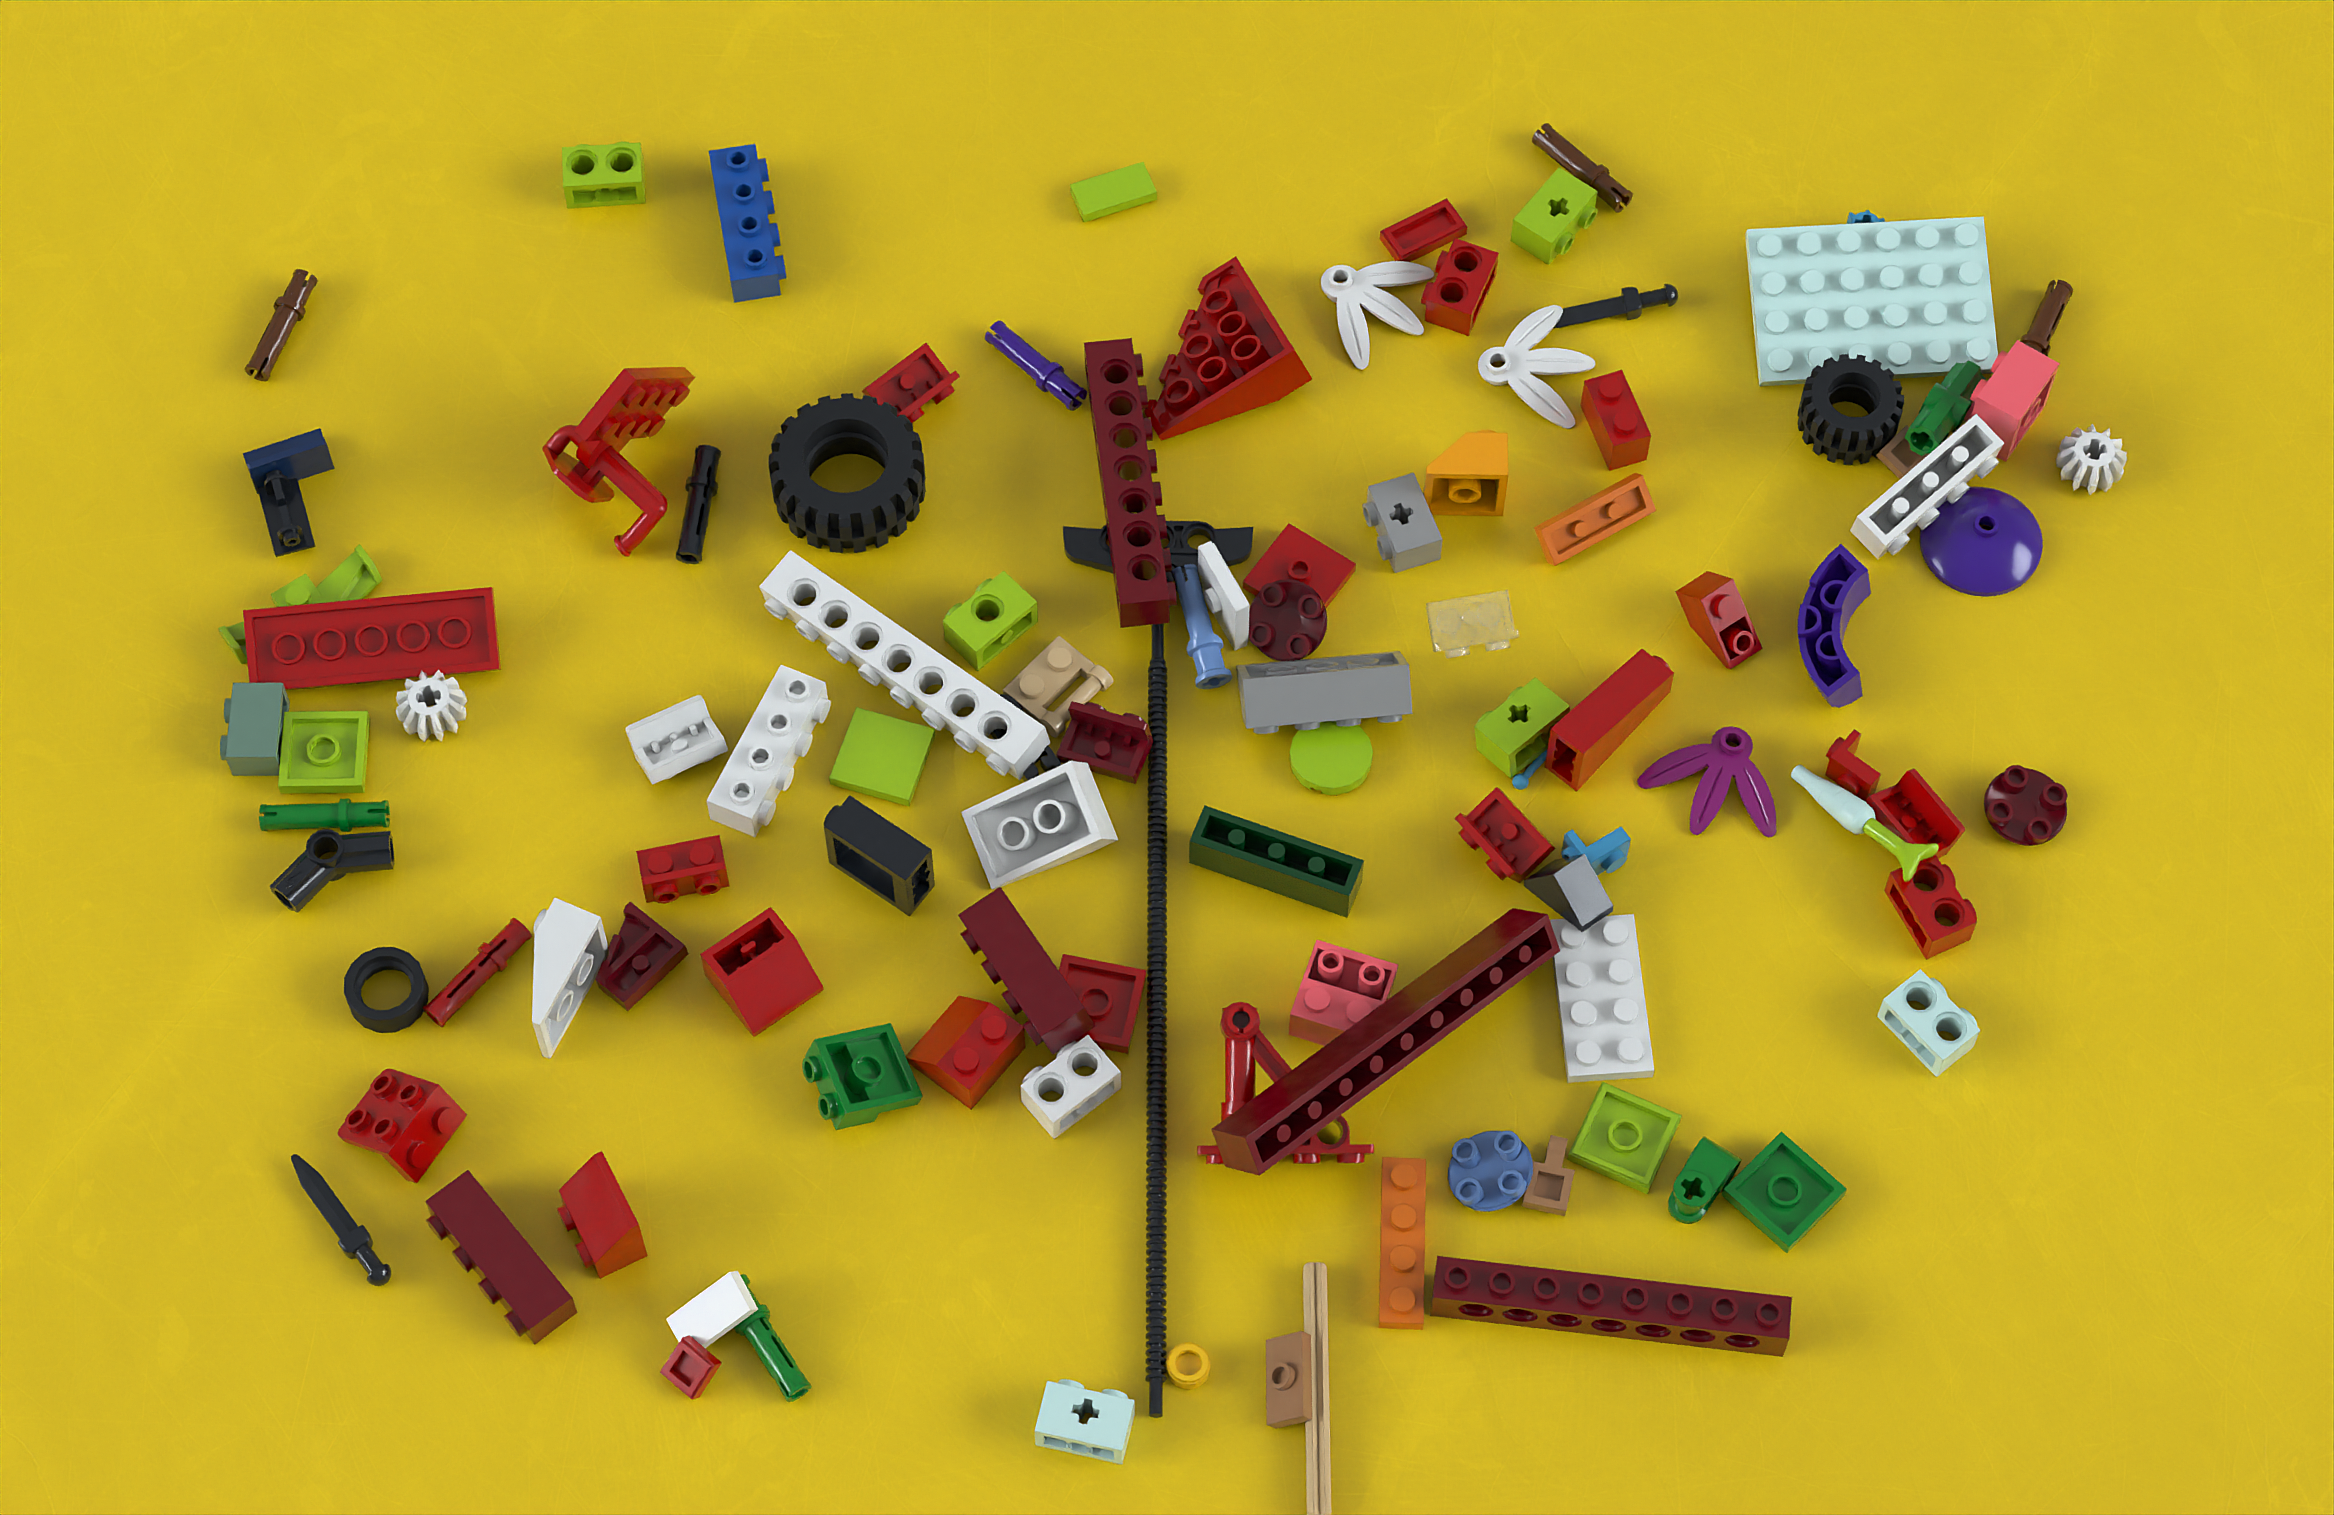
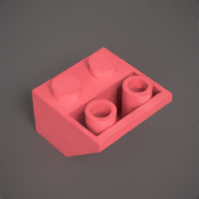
(1338, 992)

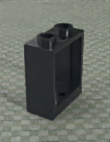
(879, 855)

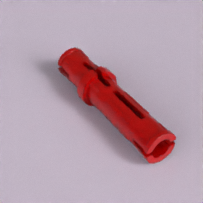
(491, 958)

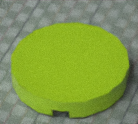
(1331, 757)

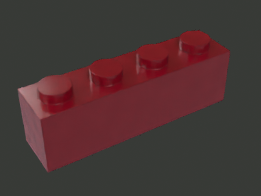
(1026, 971)
(500, 1257)

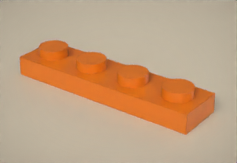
(1402, 1243)

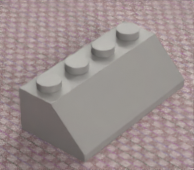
(1324, 691)

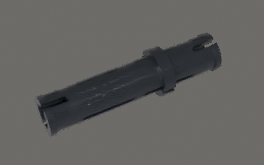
(700, 488)

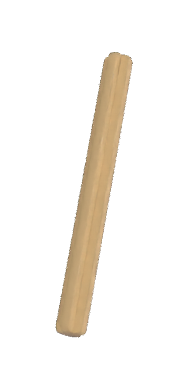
(1318, 1429)

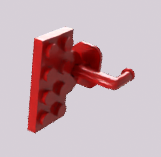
(626, 411)

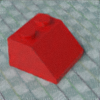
(968, 1049)
(601, 1218)

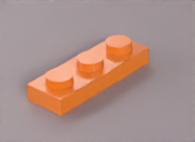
(1595, 519)

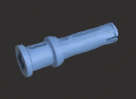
(1203, 644)

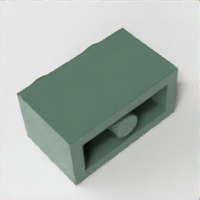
(254, 728)

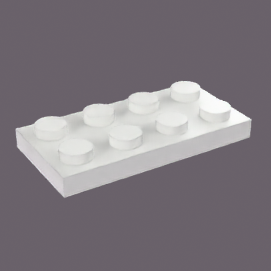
(1602, 1001)

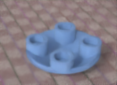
(1490, 1170)

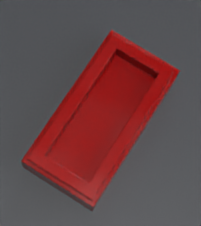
(1423, 232)

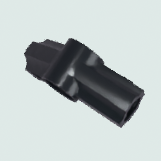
(310, 874)

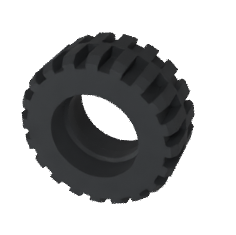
(838, 429)

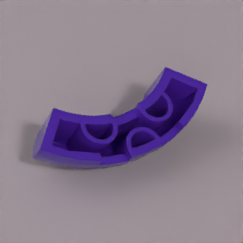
(1829, 603)

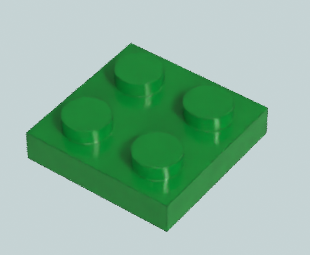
(1784, 1192)

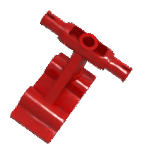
(1244, 1048)

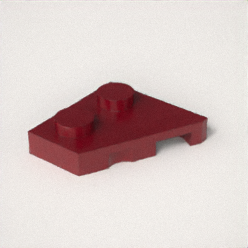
(638, 958)

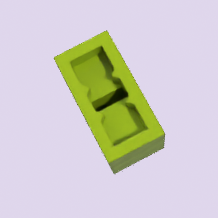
(603, 182)

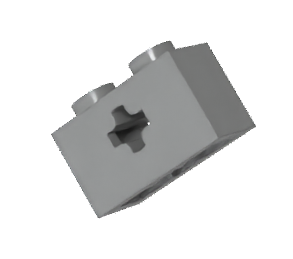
(1403, 523)

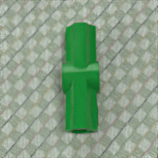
(1944, 408)

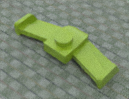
(349, 581)

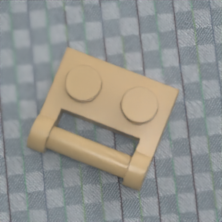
(1050, 677)

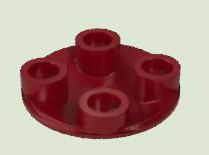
(1287, 620)
(2025, 806)

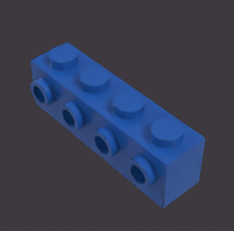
(745, 222)

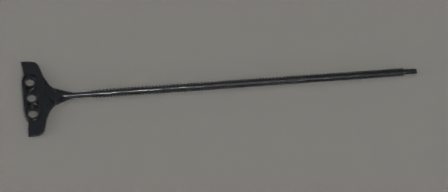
(1090, 549)

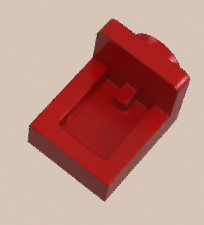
(1849, 770)

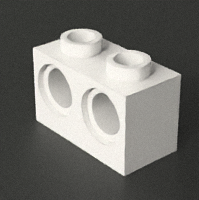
(1078, 1092)

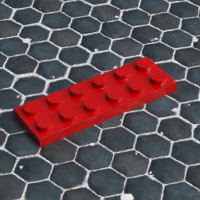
(373, 639)

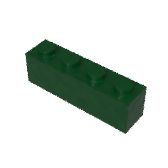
(1276, 861)

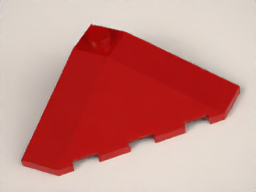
(1228, 360)

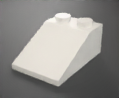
(1039, 824)
(566, 962)

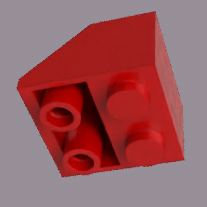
(761, 972)

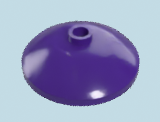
(1981, 559)

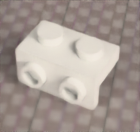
(675, 739)

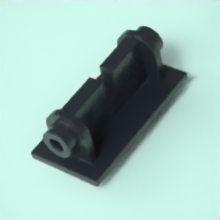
(285, 514)

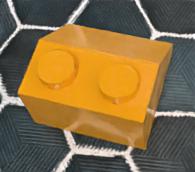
(1469, 476)

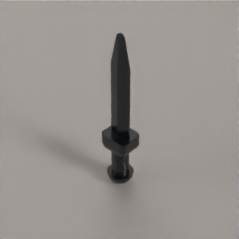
(1629, 303)
(353, 1240)

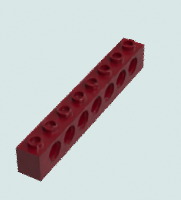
(1127, 483)
(1611, 1306)

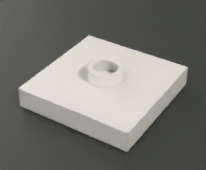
(1223, 595)

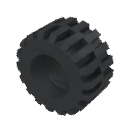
(1857, 383)

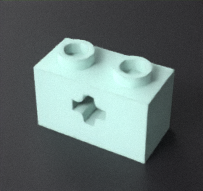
(1105, 1433)

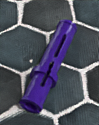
(1047, 375)

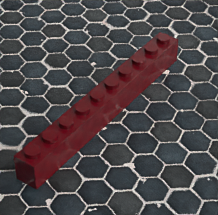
(1385, 1041)

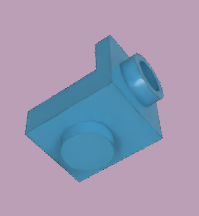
(1604, 855)

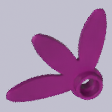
(1722, 764)

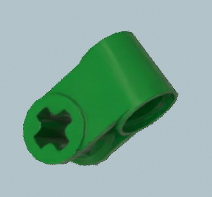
(1704, 1177)

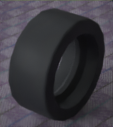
(376, 961)

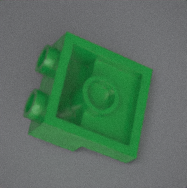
(860, 1075)

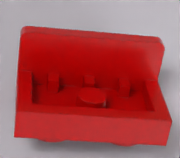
(913, 383)
(1916, 813)
(1505, 836)

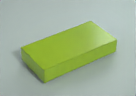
(1113, 192)

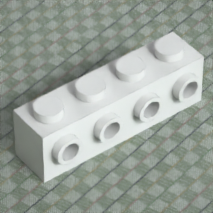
(1927, 486)
(768, 751)

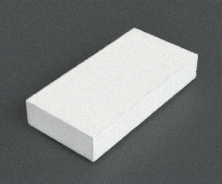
(714, 1310)

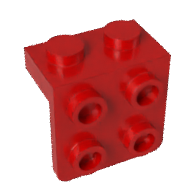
(403, 1122)

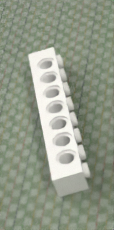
(797, 579)

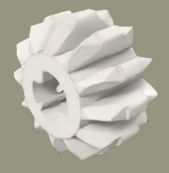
(2091, 459)
(435, 691)

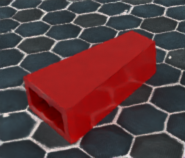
(1606, 718)

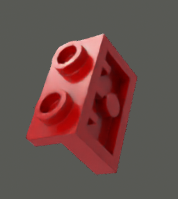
(683, 869)

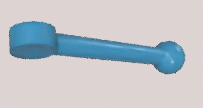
(1521, 780)

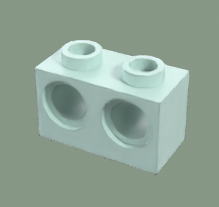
(1919, 1027)

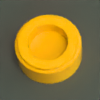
(1188, 1365)

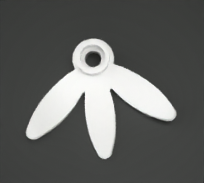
(1361, 290)
(1545, 361)

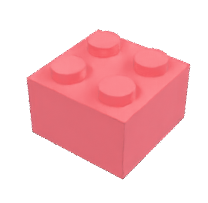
(2013, 394)

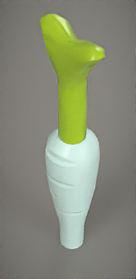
(1860, 818)

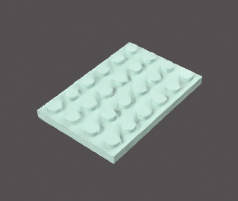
(1877, 290)

